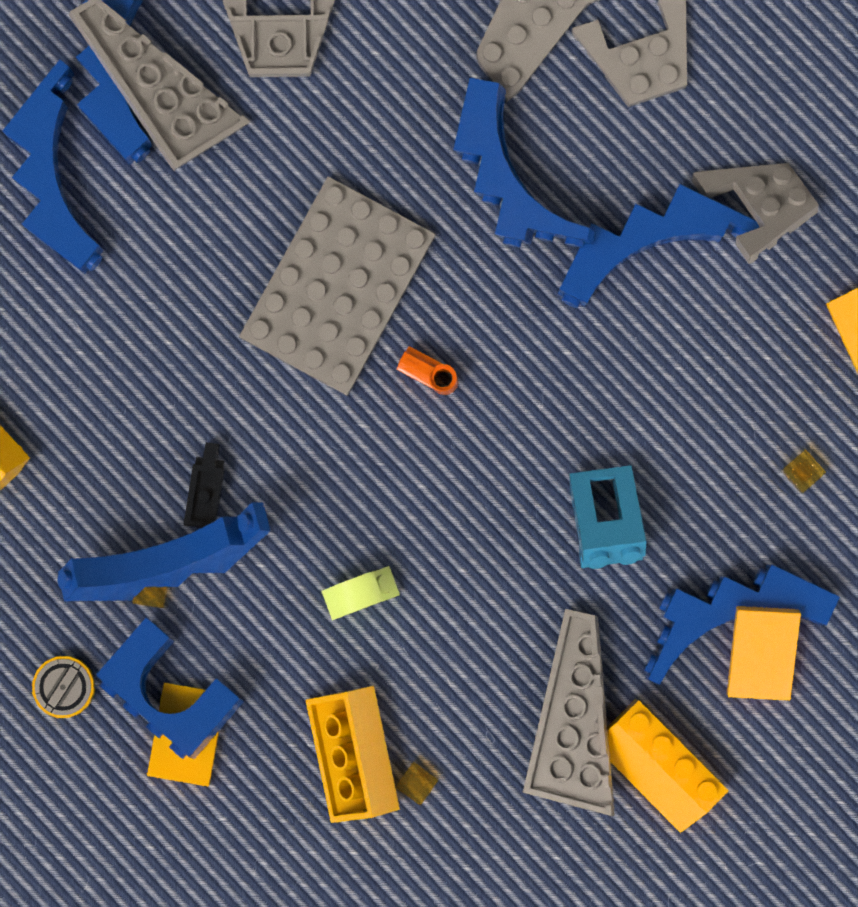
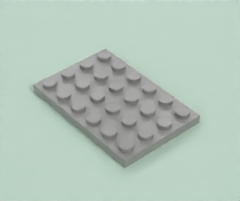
(337, 286)

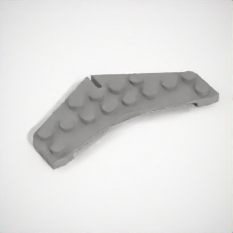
(523, 37)

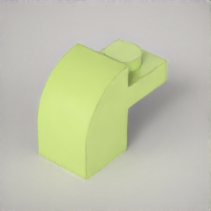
(360, 592)

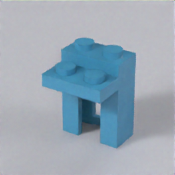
(614, 540)

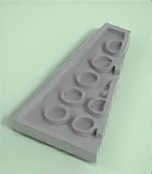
(163, 94)
(572, 735)

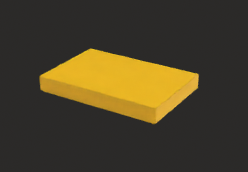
(763, 653)
(163, 760)

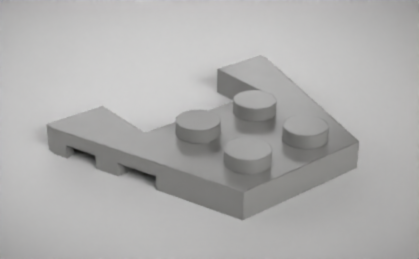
(279, 42)
(644, 66)
(770, 194)

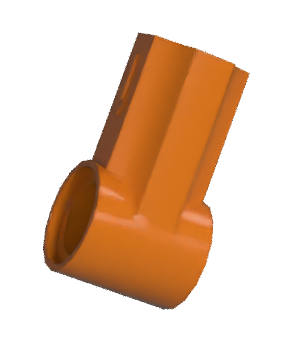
(425, 370)

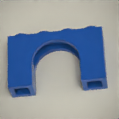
(127, 676)

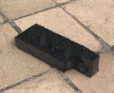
(205, 488)

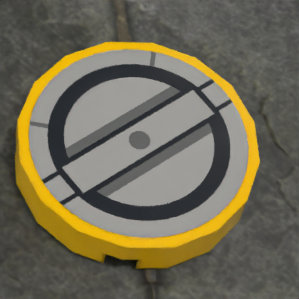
(63, 686)

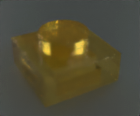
(803, 471)
(151, 597)
(416, 783)

